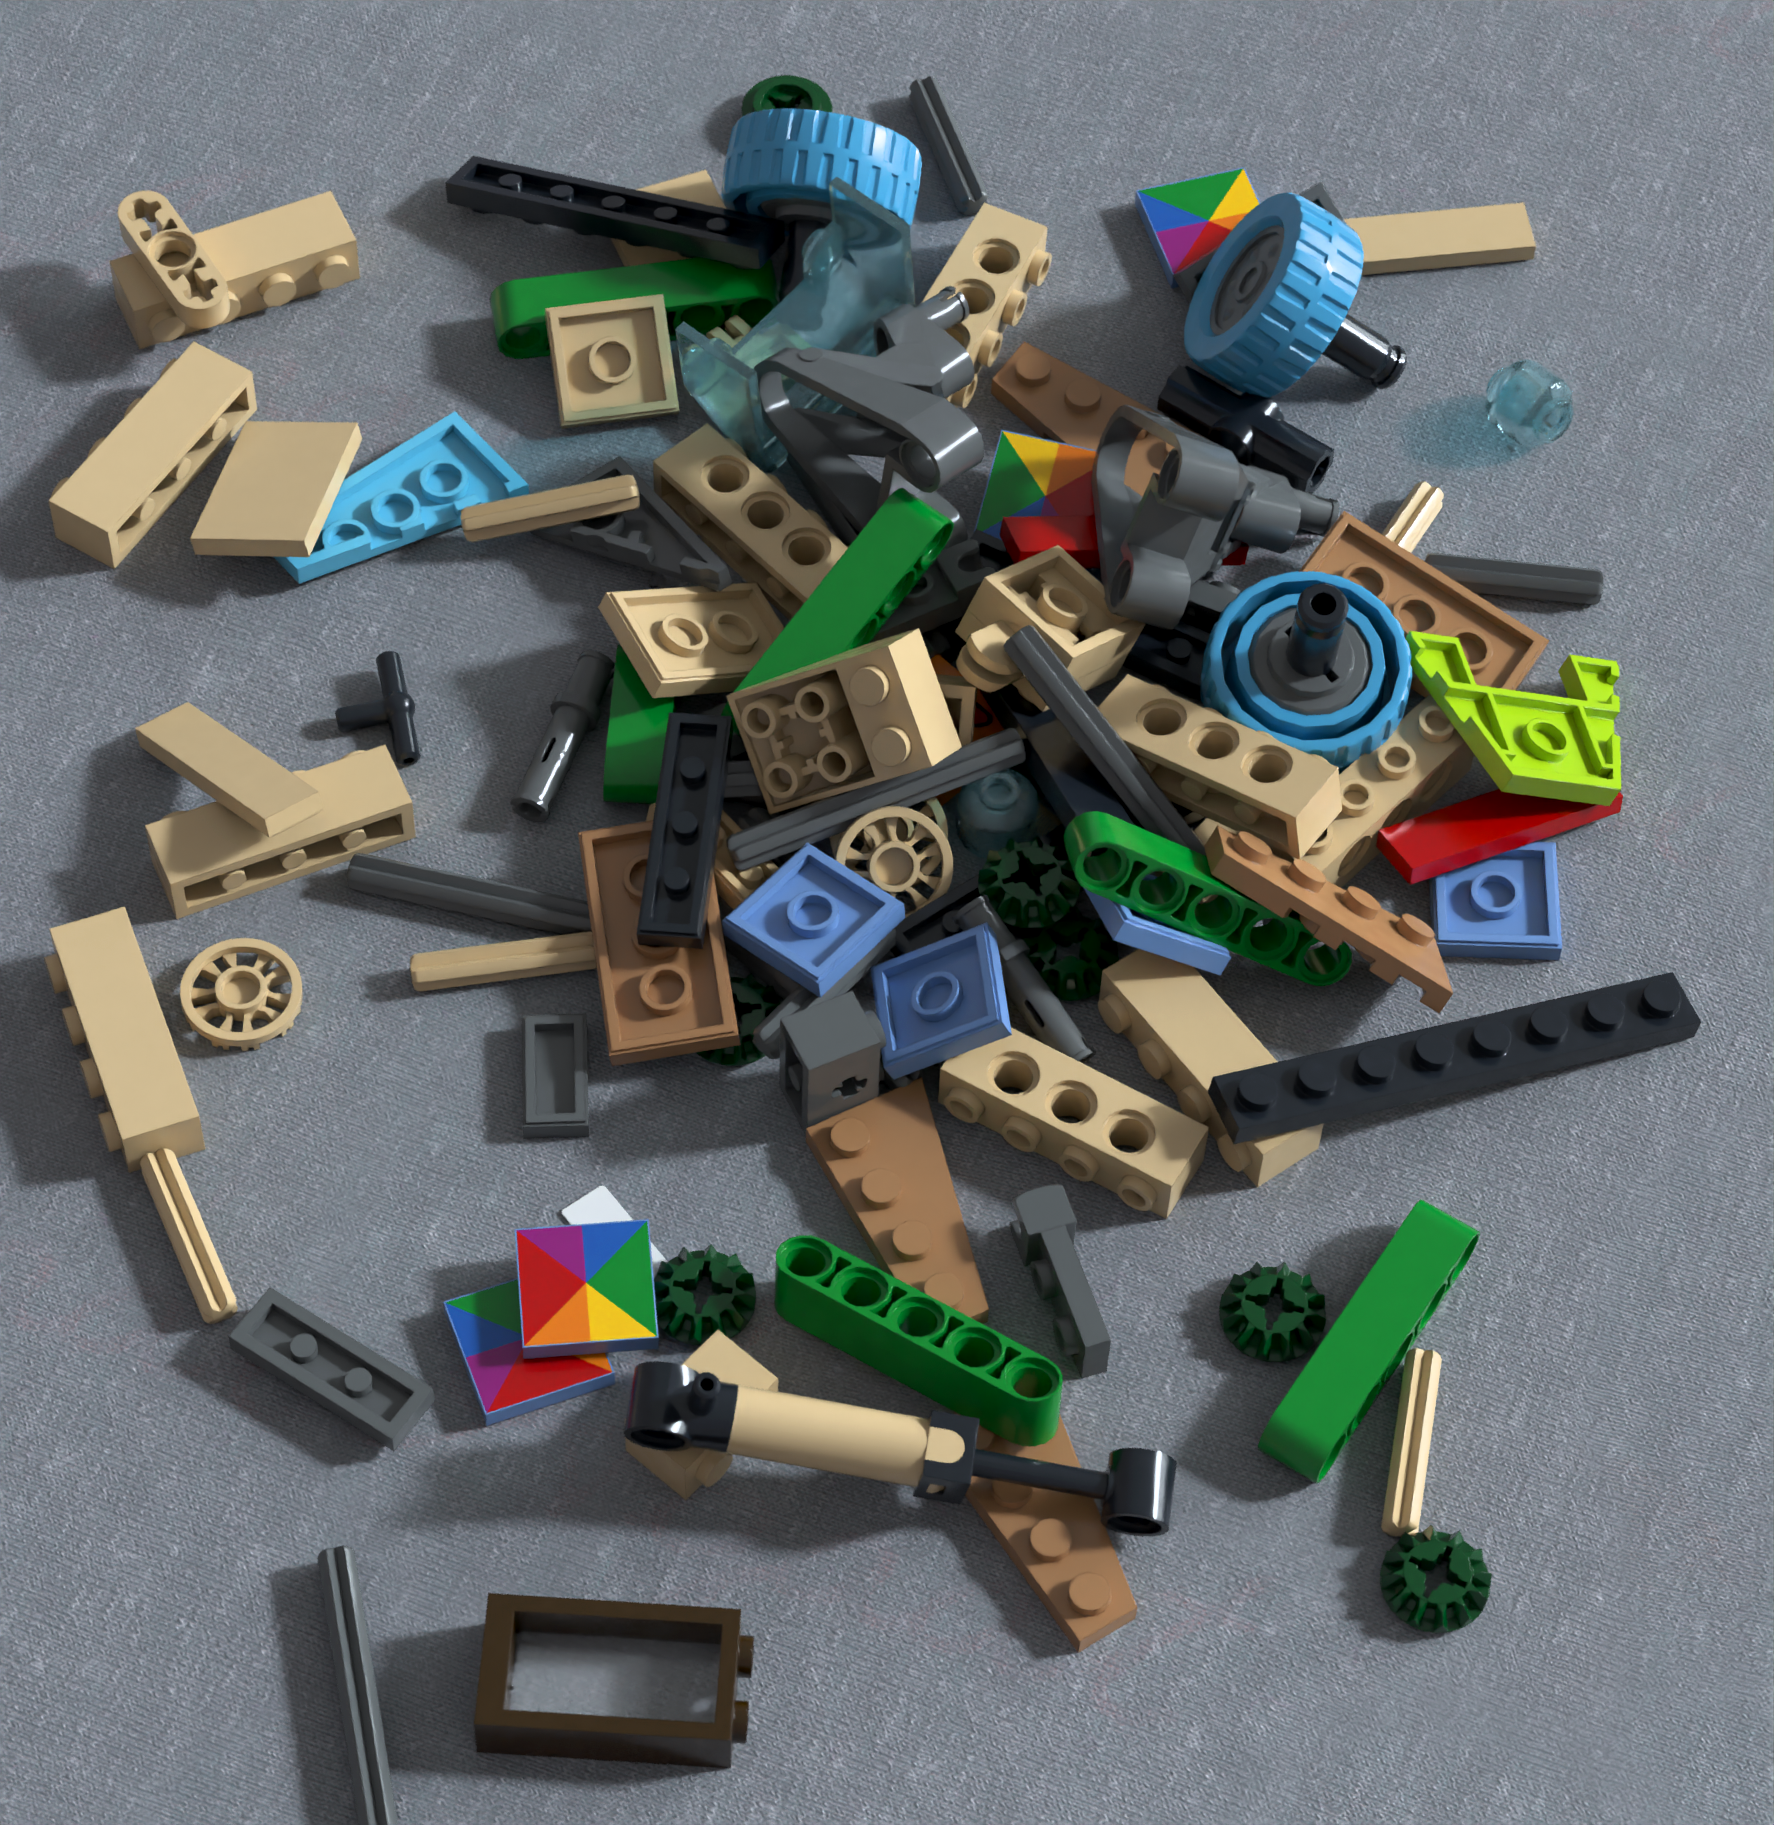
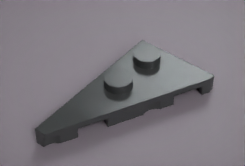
(645, 537)

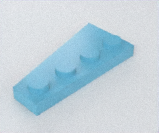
(408, 497)

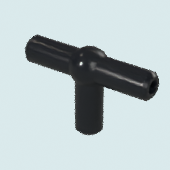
(395, 708)

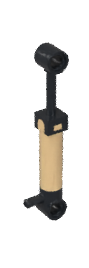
(937, 1455)

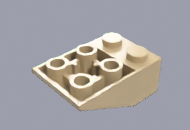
(845, 722)

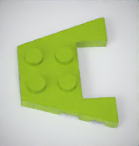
(1526, 738)

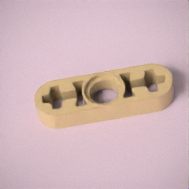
(173, 281)

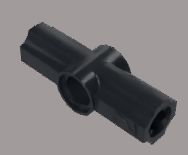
(1246, 426)

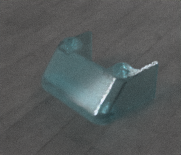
(851, 278)

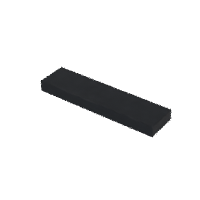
(685, 831)

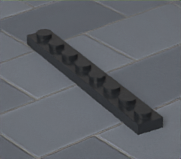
(1452, 1057)

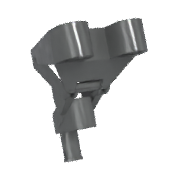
(897, 408)
(1187, 517)

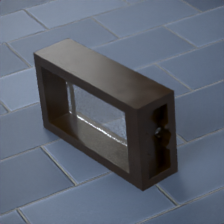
(612, 1681)

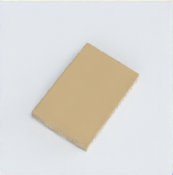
(276, 489)
(692, 635)

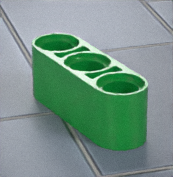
(634, 737)

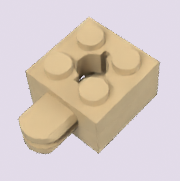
(1063, 607)

